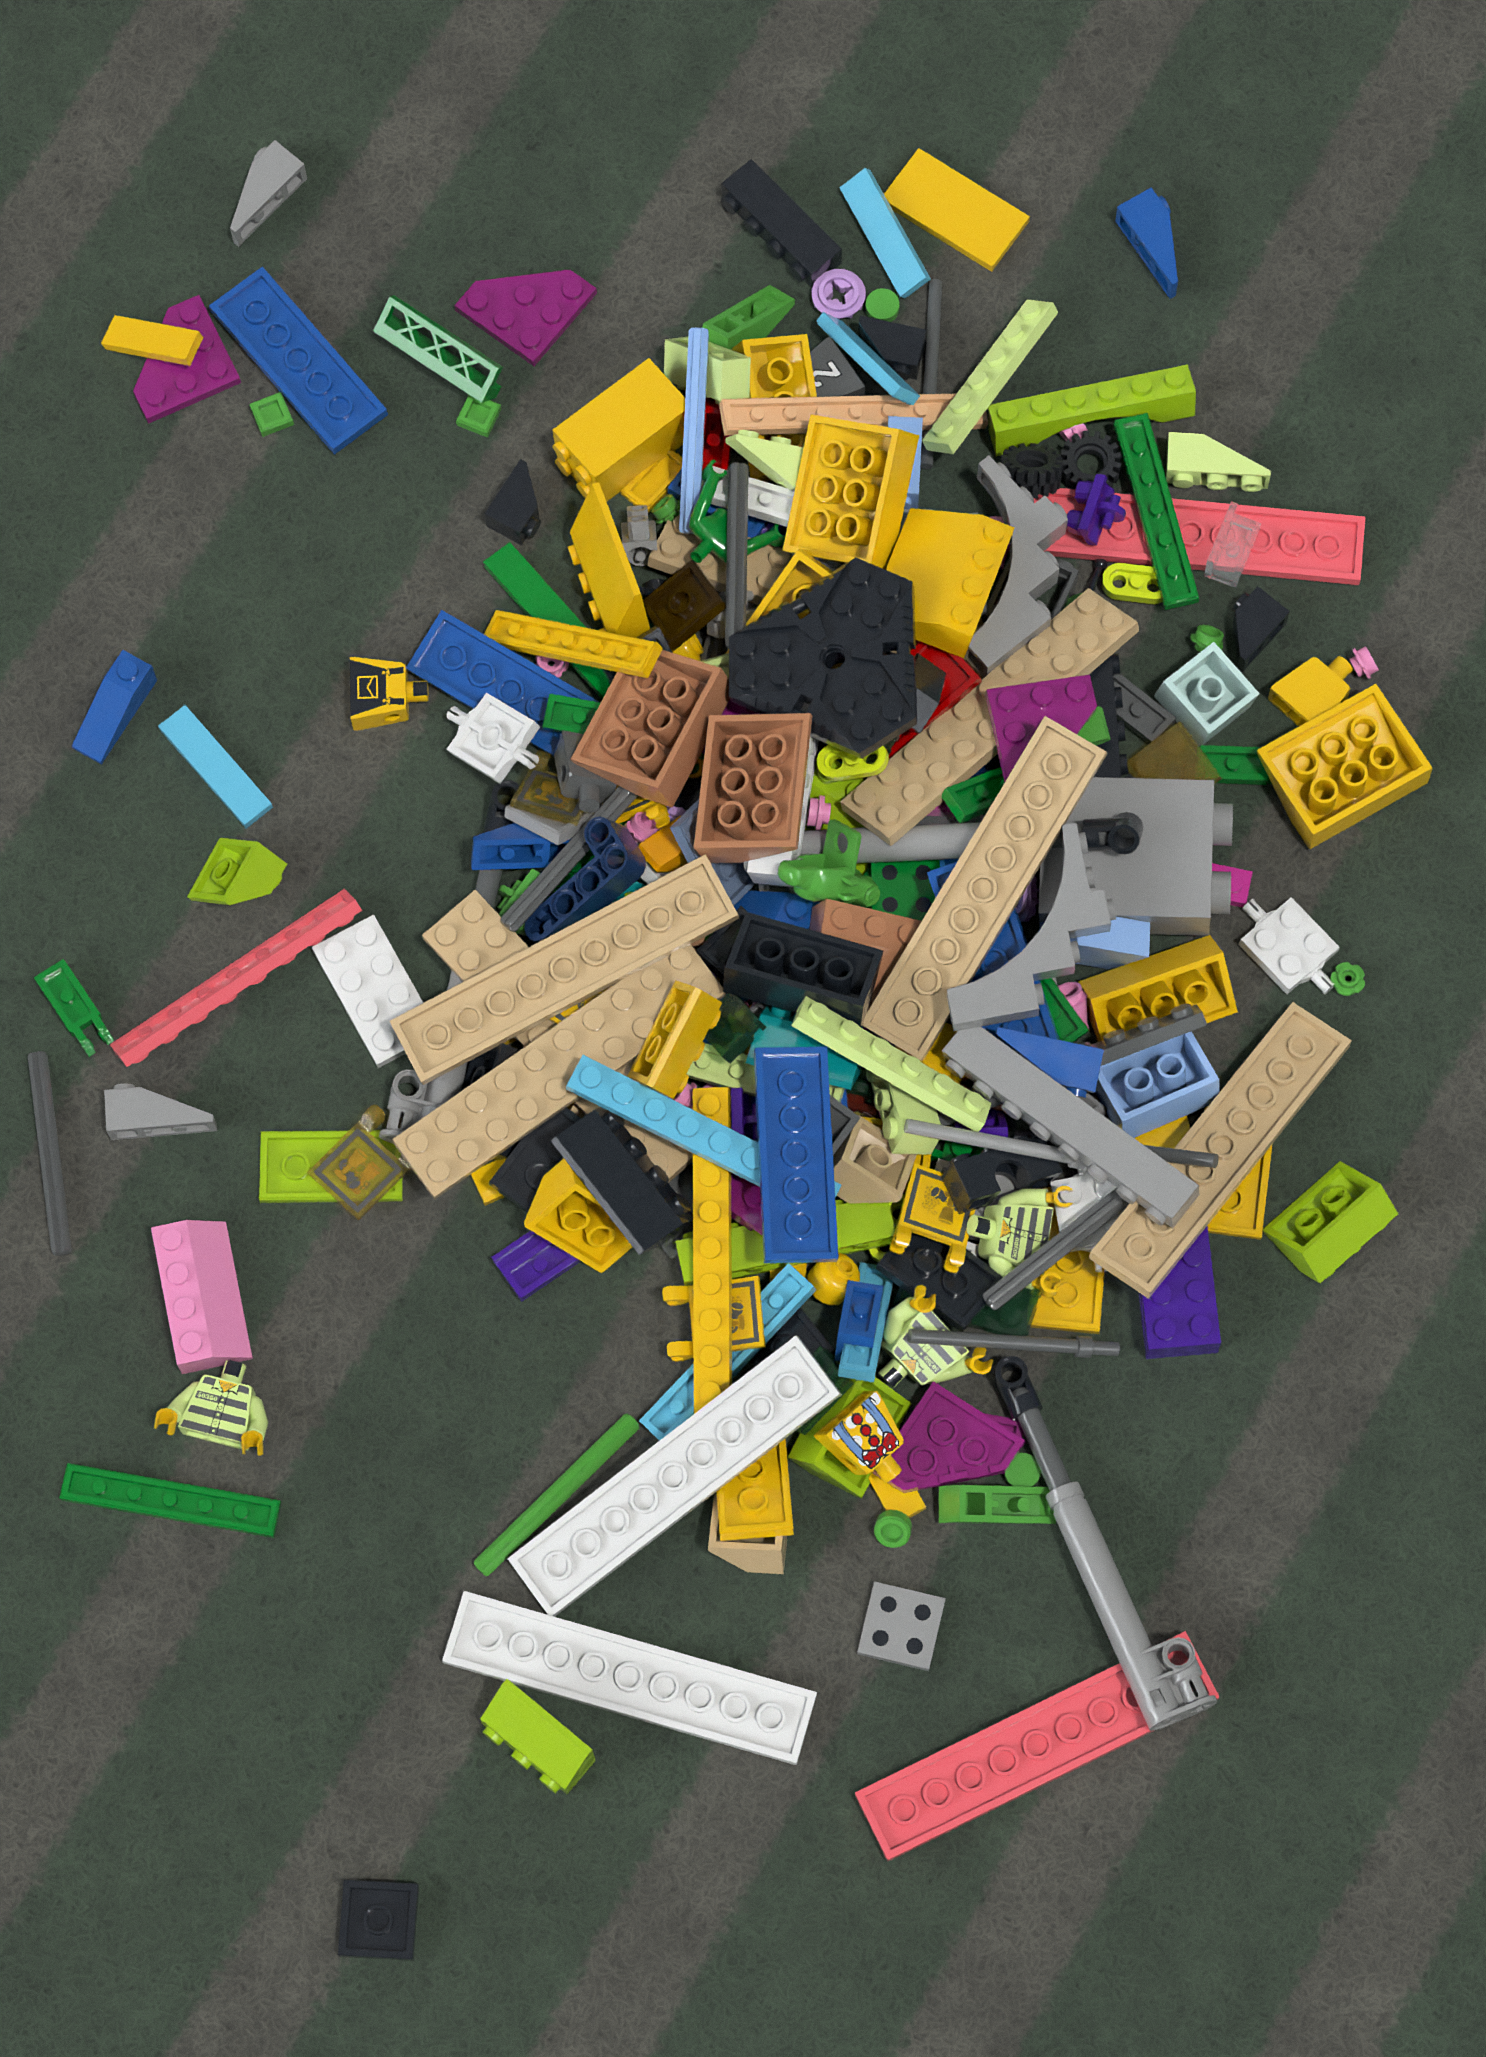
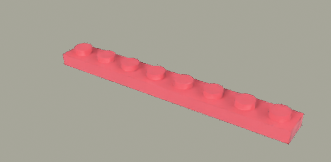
(231, 980)

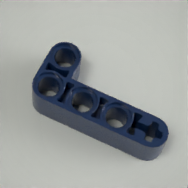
(582, 888)

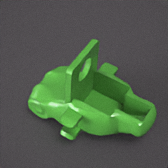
(831, 873)

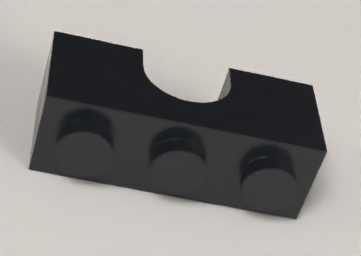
(973, 1179)

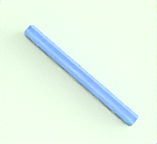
(693, 424)

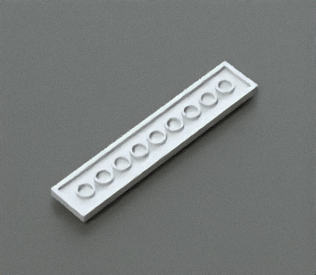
(674, 1476)
(630, 1677)

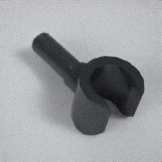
(650, 586)

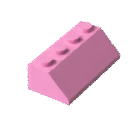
(201, 1294)

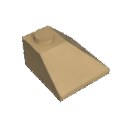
(869, 1168)
(750, 1555)

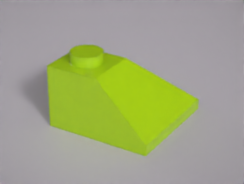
(237, 873)

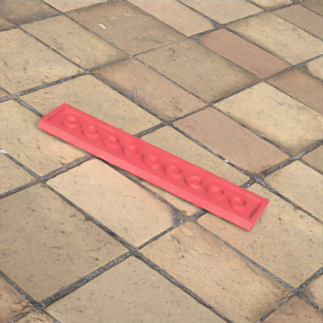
(1287, 546)
(1007, 1760)

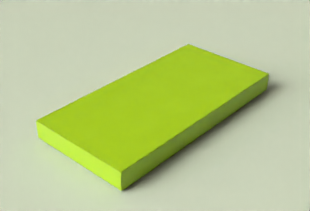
(289, 1157)

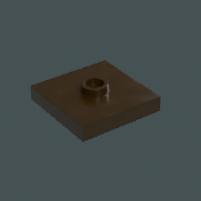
(683, 604)

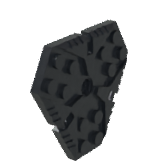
(851, 621)

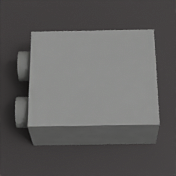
(1171, 869)

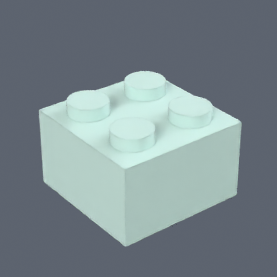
(1206, 694)

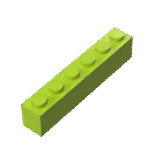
(858, 1229)

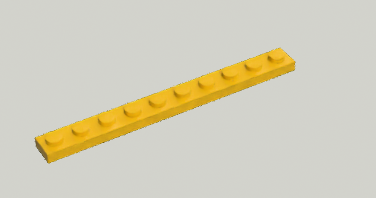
(712, 1260)

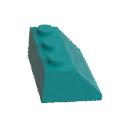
(781, 1034)

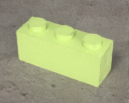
(726, 370)

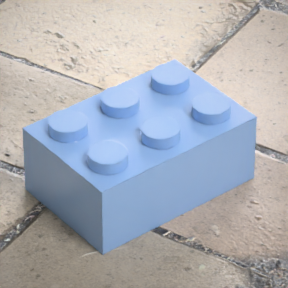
(1157, 1085)

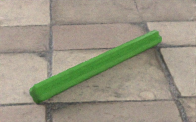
(556, 1494)

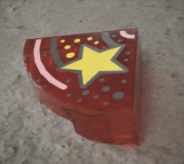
(857, 1105)

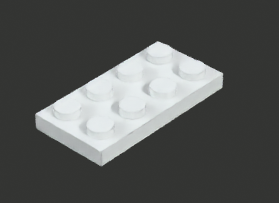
(369, 985)

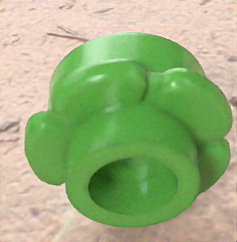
(666, 509)
(1205, 636)
(1344, 987)

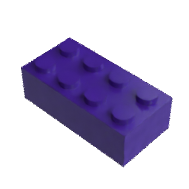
(1183, 1309)

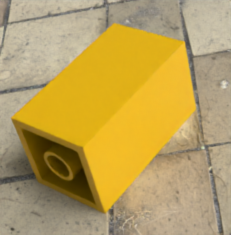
(621, 431)

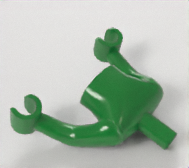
(713, 528)

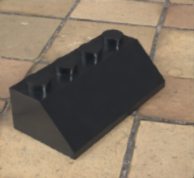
(787, 962)
(624, 1179)

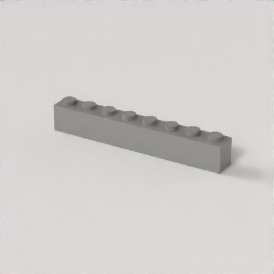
(1071, 1124)

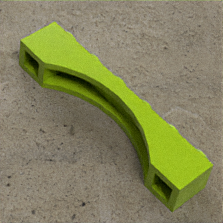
(1161, 393)

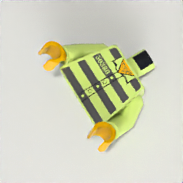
(1017, 1230)
(924, 1361)
(219, 1411)

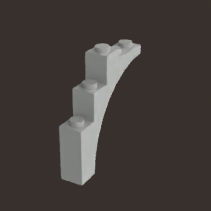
(1031, 572)
(1011, 990)

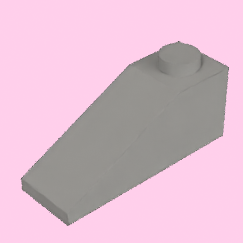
(270, 181)
(143, 1113)

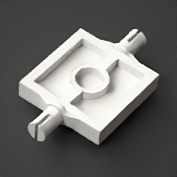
(493, 737)
(1289, 946)
(1085, 1194)

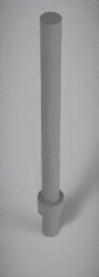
(989, 1141)

